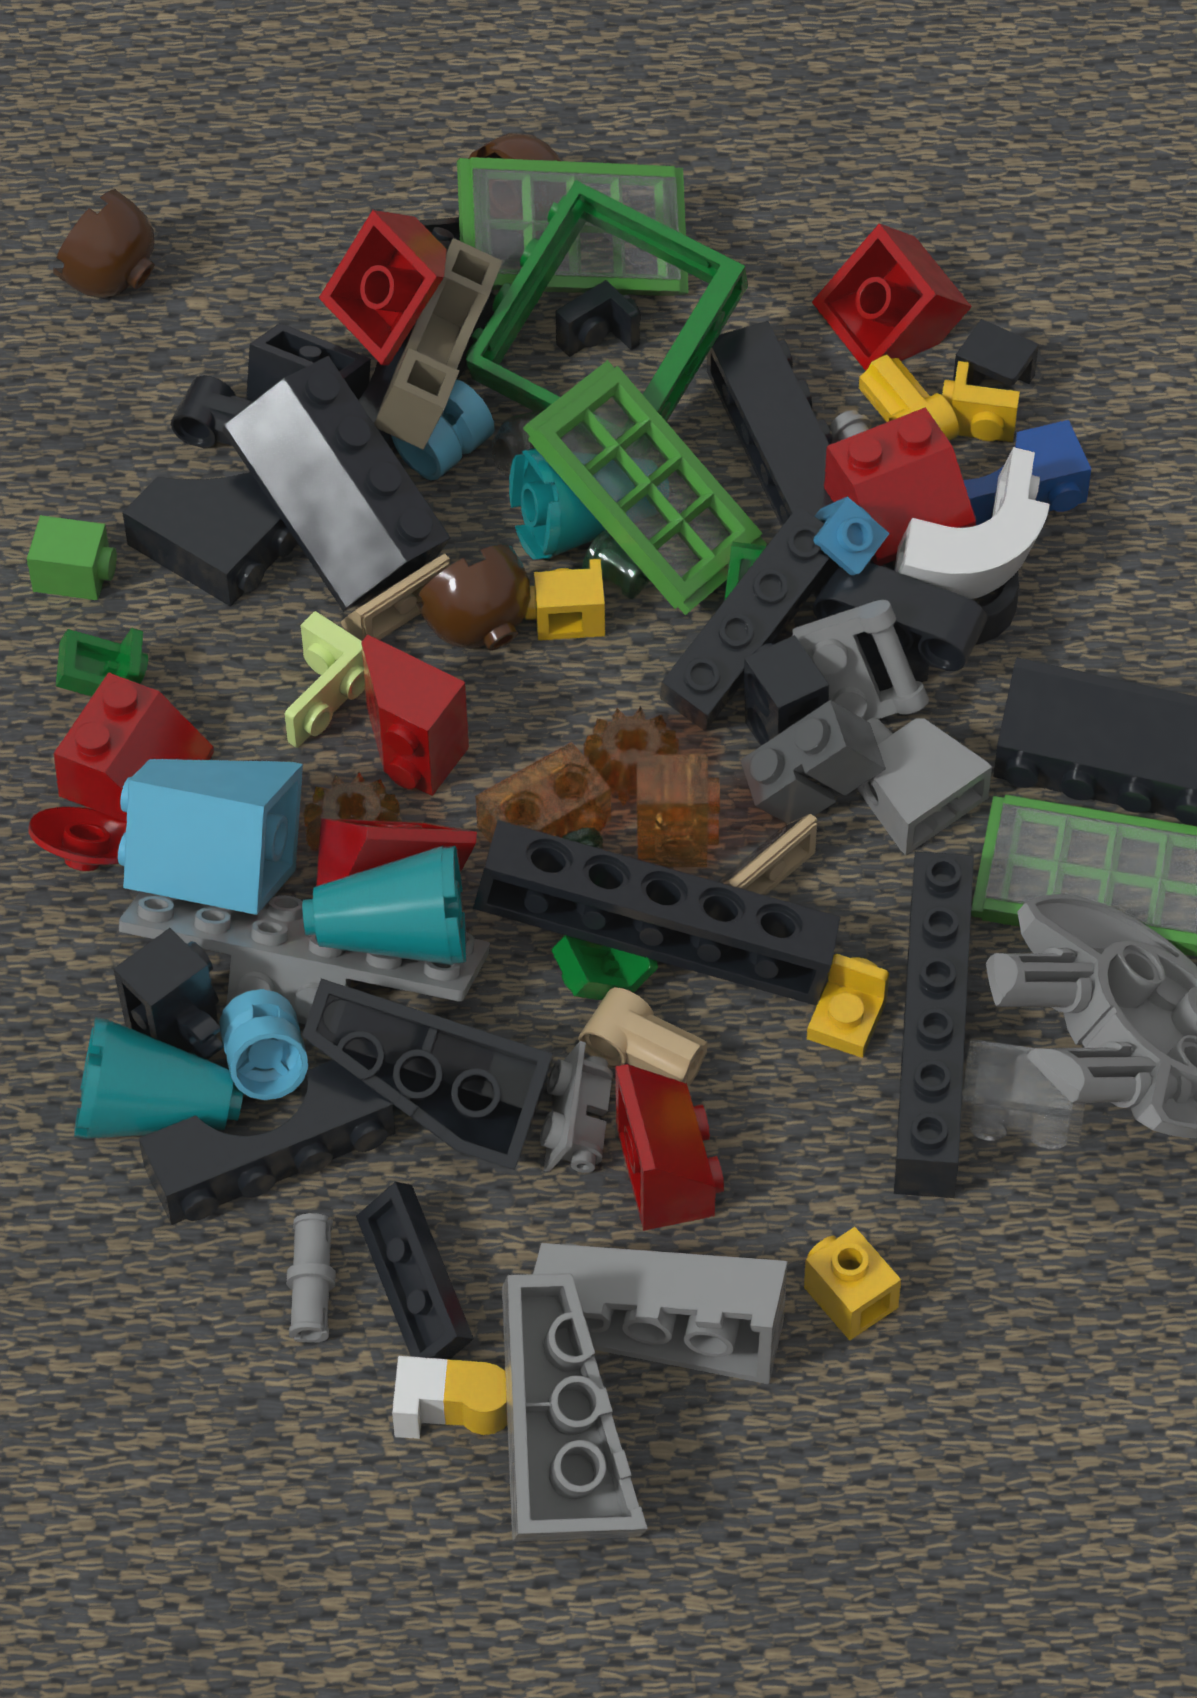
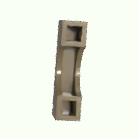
(436, 346)

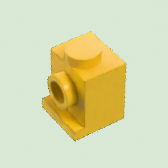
(568, 603)

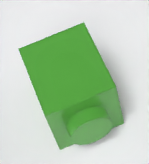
(70, 558)

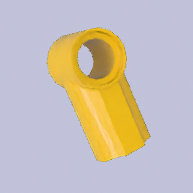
(897, 393)

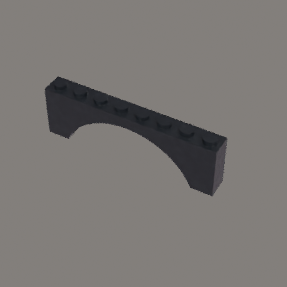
(225, 528)

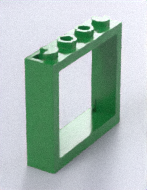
(542, 259)

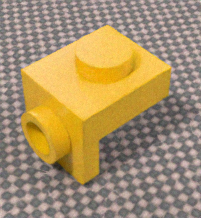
(981, 411)

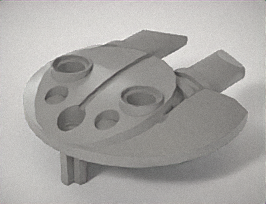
(1121, 997)

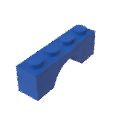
(1057, 462)

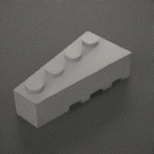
(678, 1306)
(561, 1432)

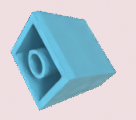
(211, 830)

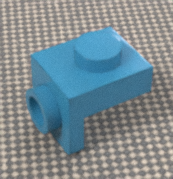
(849, 535)

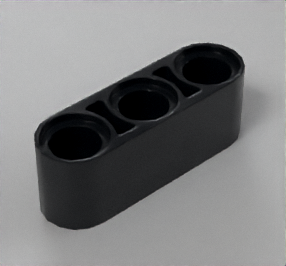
(929, 622)

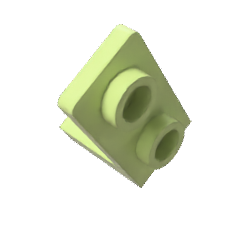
(339, 661)

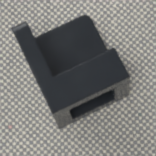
(997, 355)

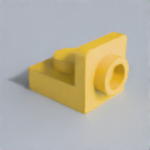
(849, 1005)

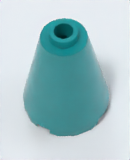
(550, 510)
(394, 909)
(146, 1085)

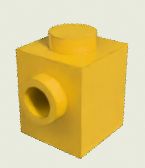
(851, 1282)

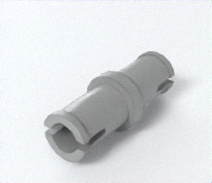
(311, 1278)

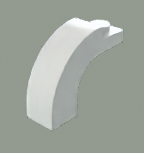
(985, 555)

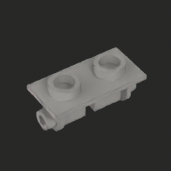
(567, 1130)

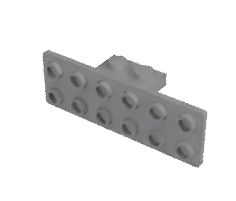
(277, 956)

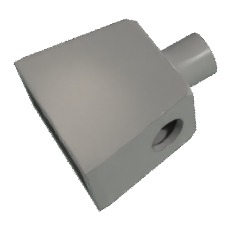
(925, 782)

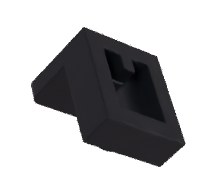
(594, 315)

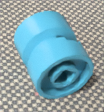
(459, 431)
(263, 1044)

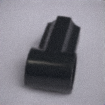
(205, 412)

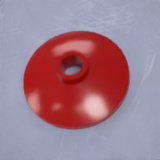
(78, 836)

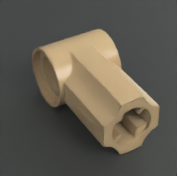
(629, 1033)

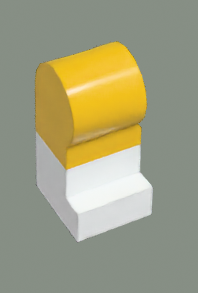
(448, 1394)

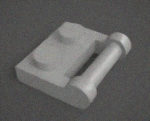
(842, 662)

